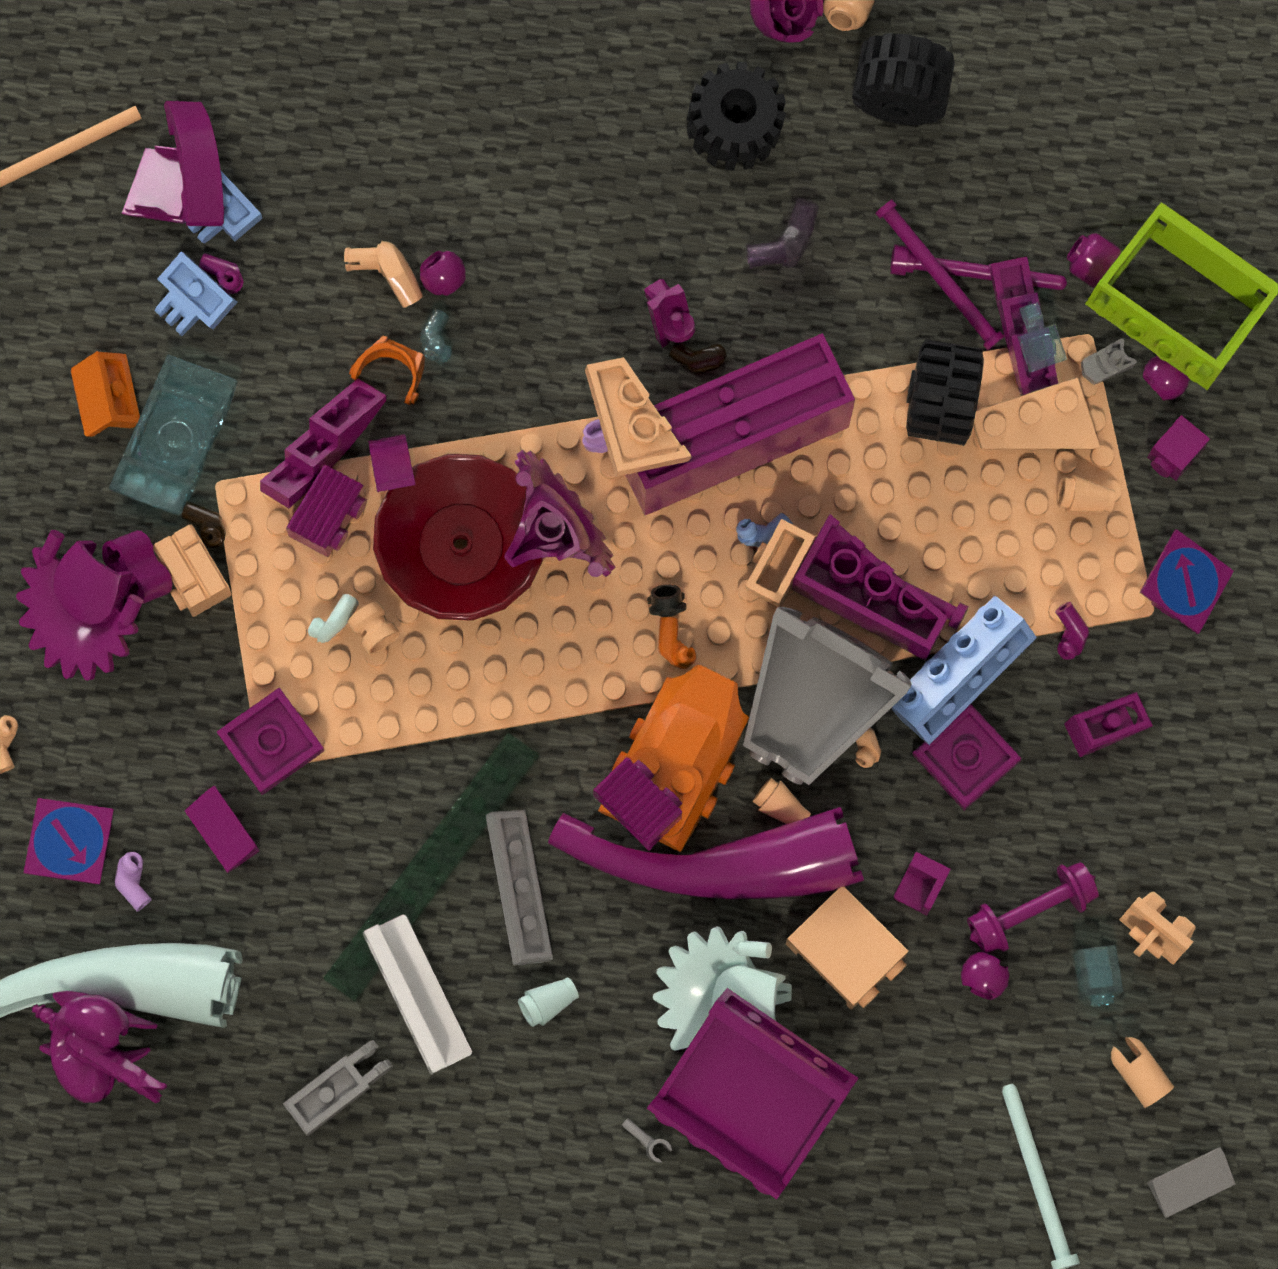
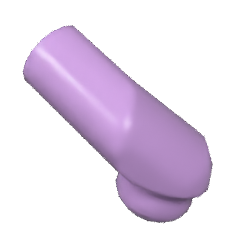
(128, 880)

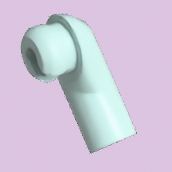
(336, 622)

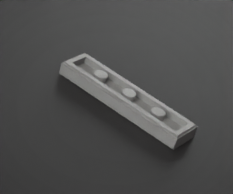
(519, 887)

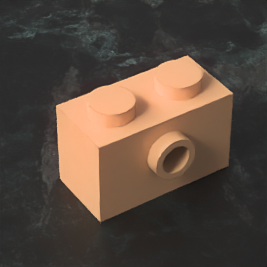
(779, 563)

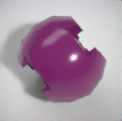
(442, 273)
(1165, 378)
(985, 975)

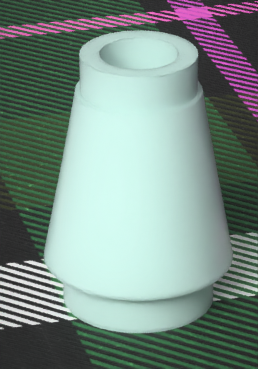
(547, 1001)

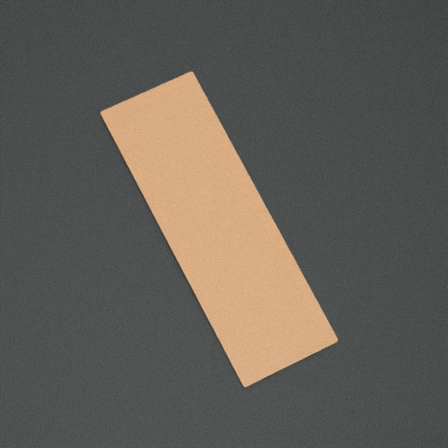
(581, 644)

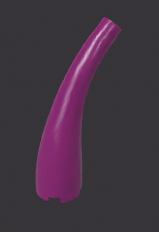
(777, 863)

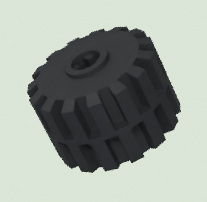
(903, 79)
(737, 95)
(944, 392)

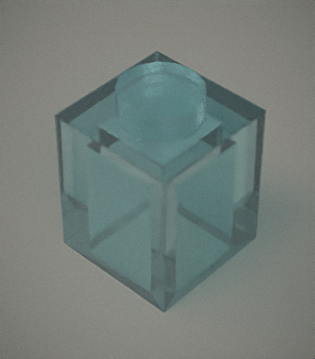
(1098, 975)

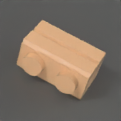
(192, 571)

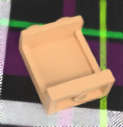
(848, 948)

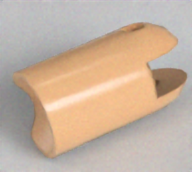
(1142, 1074)

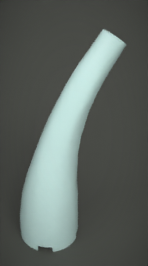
(156, 978)

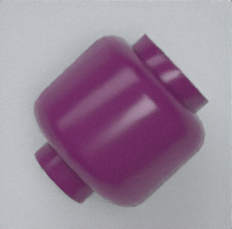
(1092, 258)

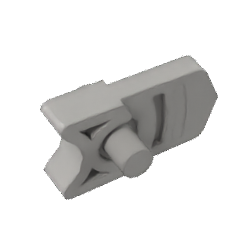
(1106, 363)

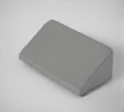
(1192, 1182)

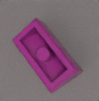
(221, 829)

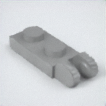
(334, 1089)

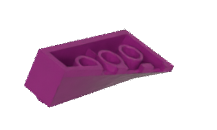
(867, 591)

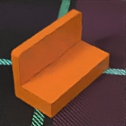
(105, 392)

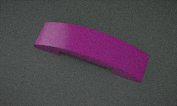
(198, 163)

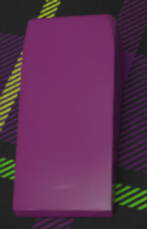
(1106, 724)

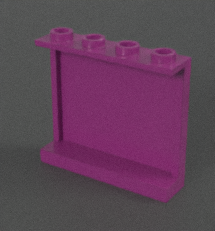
(752, 1094)

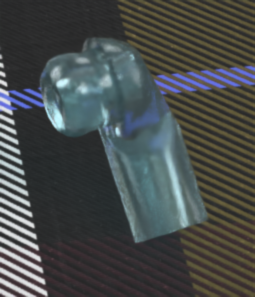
(432, 340)

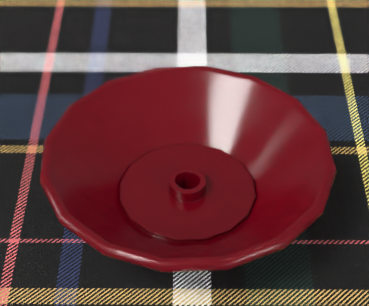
(449, 502)

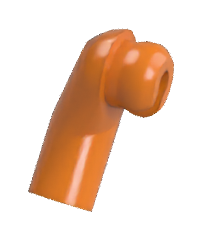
(671, 648)

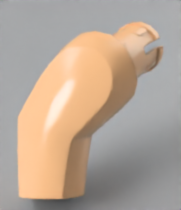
(392, 265)

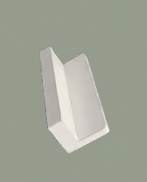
(417, 993)

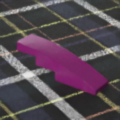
(1012, 291)
(327, 440)
(391, 463)

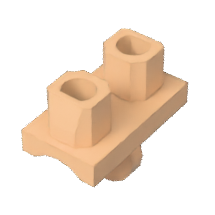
(1155, 931)

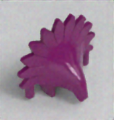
(555, 521)
(77, 608)

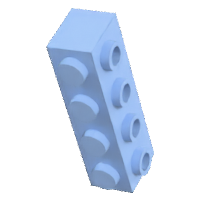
(963, 669)

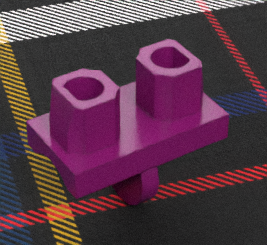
(669, 313)

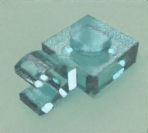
(1041, 344)

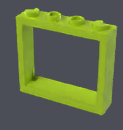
(1207, 258)

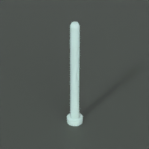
(1038, 1180)

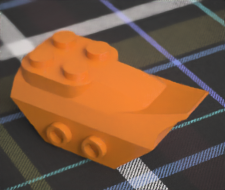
(689, 744)

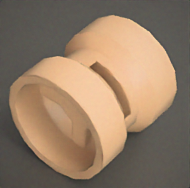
(372, 626)

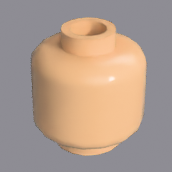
(847, 14)

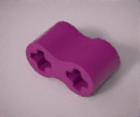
(136, 554)

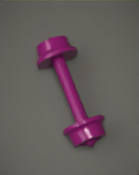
(1076, 885)

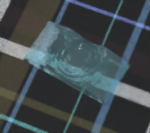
(174, 435)

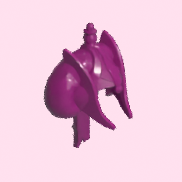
(85, 1043)

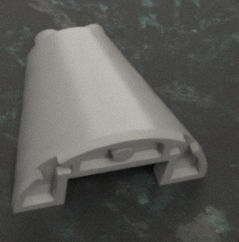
(816, 695)

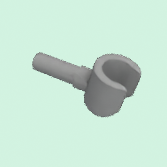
(645, 1139)

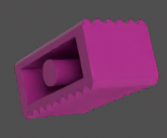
(327, 511)
(639, 802)

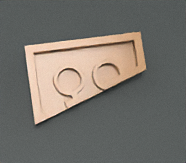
(1039, 420)
(630, 423)

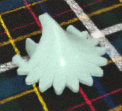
(706, 973)

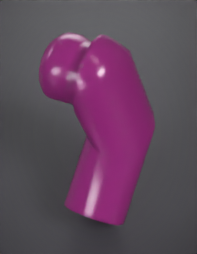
(225, 272)
(1075, 632)

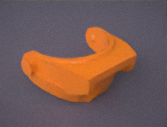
(388, 348)

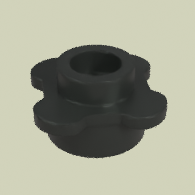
(666, 600)

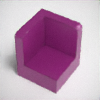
(921, 883)

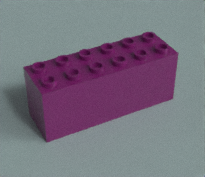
(748, 421)

